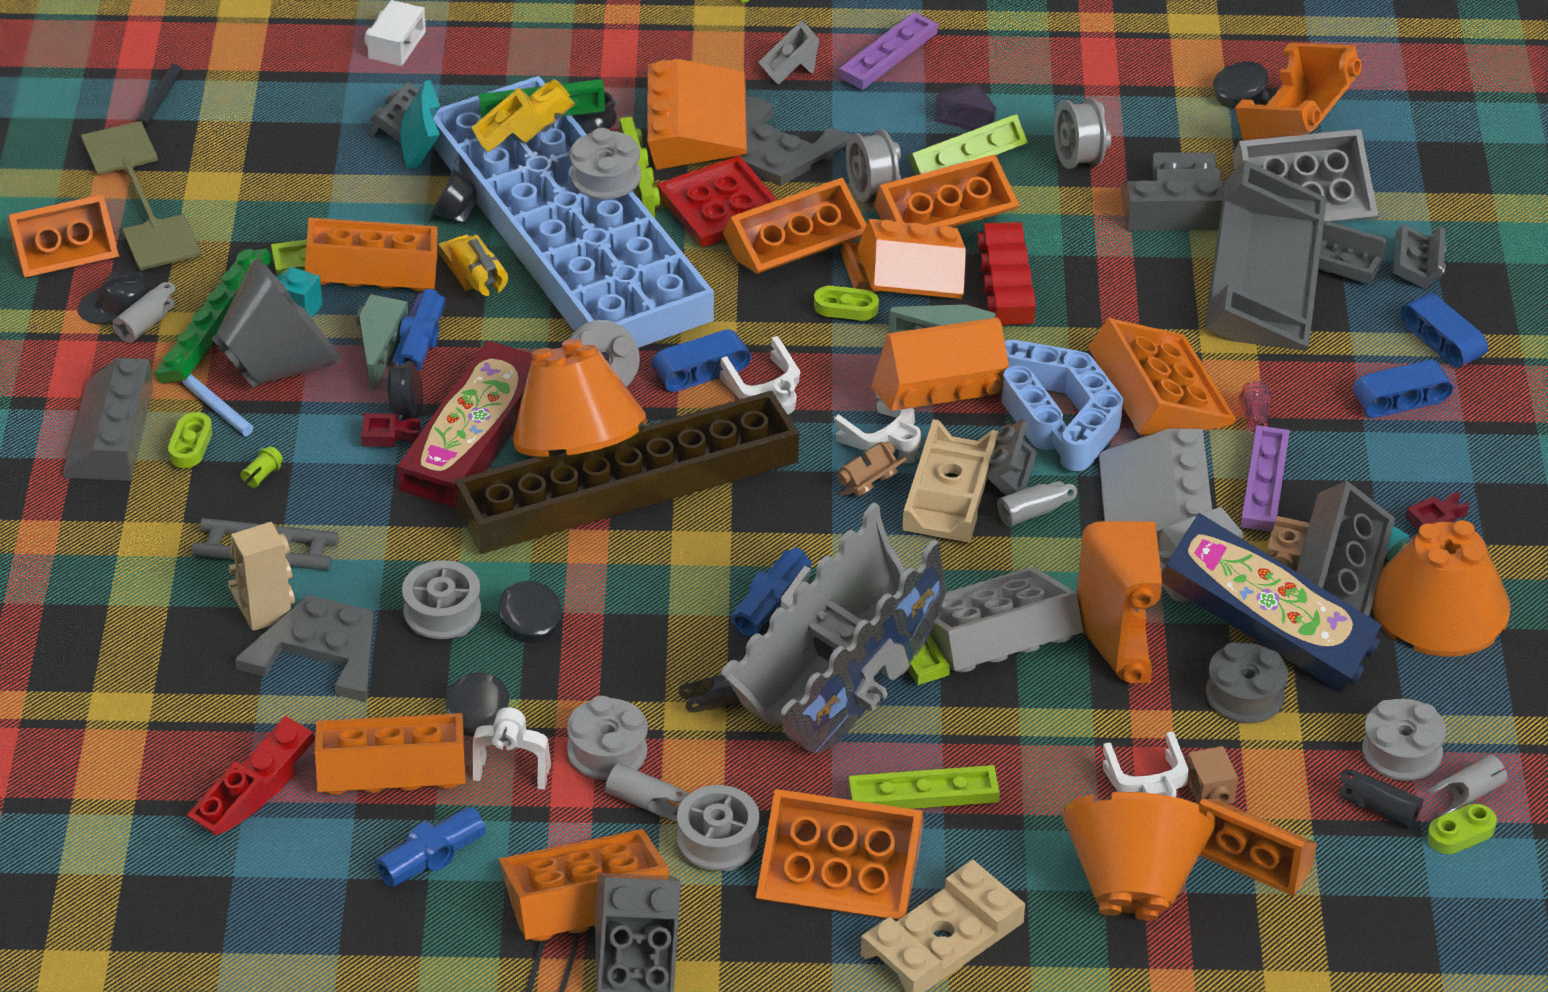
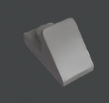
(794, 49)

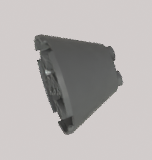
(269, 333)

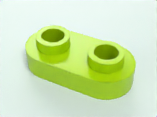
(846, 303)
(190, 440)
(1466, 826)

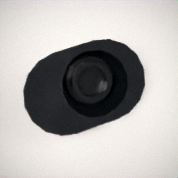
(456, 200)
(115, 296)

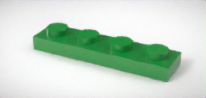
(586, 95)

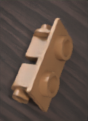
(859, 477)

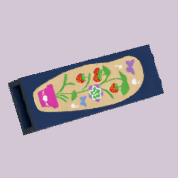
(1271, 603)

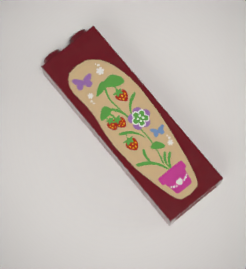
(468, 425)

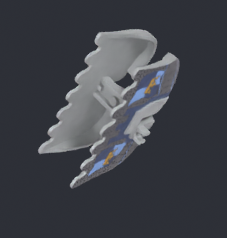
(860, 608)

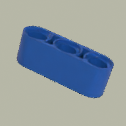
(1443, 330)
(699, 360)
(1402, 388)

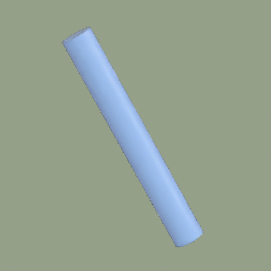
(218, 405)

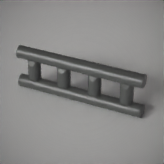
(312, 560)

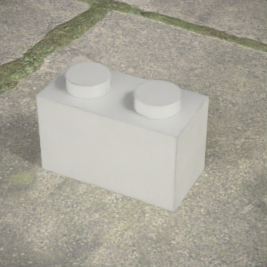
(395, 33)

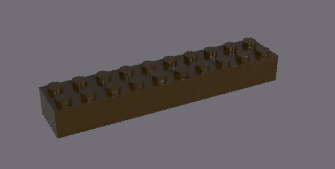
(646, 469)

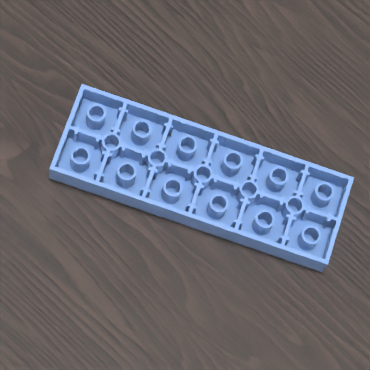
(582, 251)

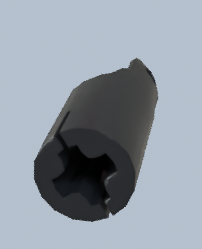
(708, 694)
(1381, 798)

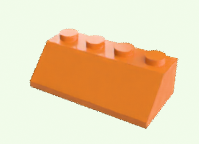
(948, 195)
(794, 227)
(372, 253)
(941, 364)
(390, 753)

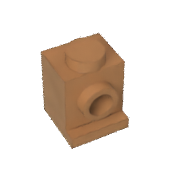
(1287, 541)

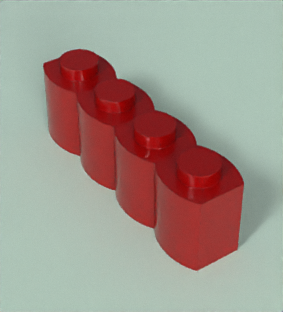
(1007, 272)

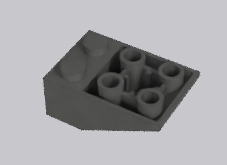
(636, 932)

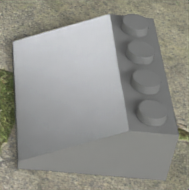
(1322, 162)
(1156, 478)
(1004, 618)

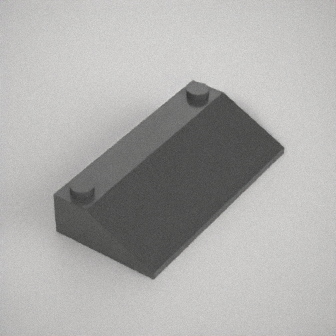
(1266, 260)

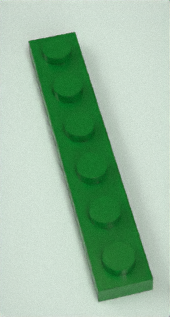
(198, 336)

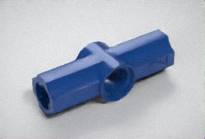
(420, 329)
(767, 591)
(430, 846)

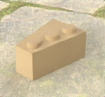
(261, 575)

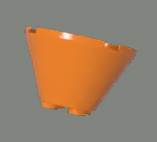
(574, 403)
(1442, 592)
(1137, 848)

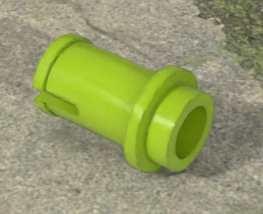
(268, 460)

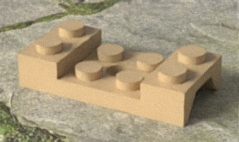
(946, 504)
(970, 907)

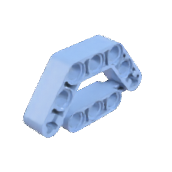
(1062, 370)

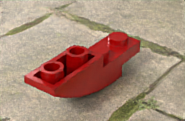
(250, 785)

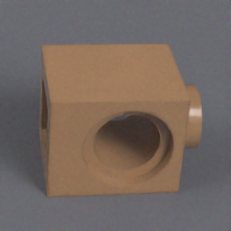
(1212, 775)

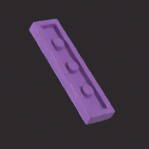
(888, 50)
(1265, 478)

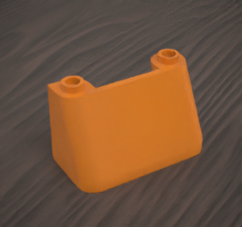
(1310, 88)
(1114, 577)

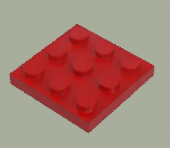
(712, 195)

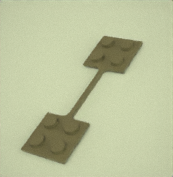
(156, 240)

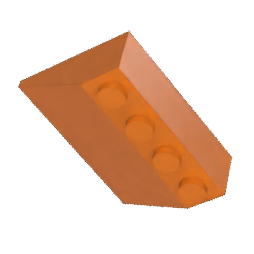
(695, 112)
(1159, 378)
(840, 855)
(557, 885)

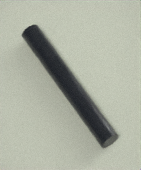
(159, 95)

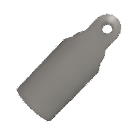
(144, 313)
(1033, 502)
(1473, 782)
(644, 791)

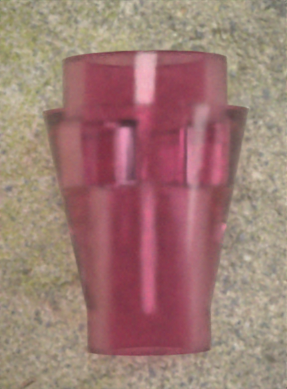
(1256, 404)

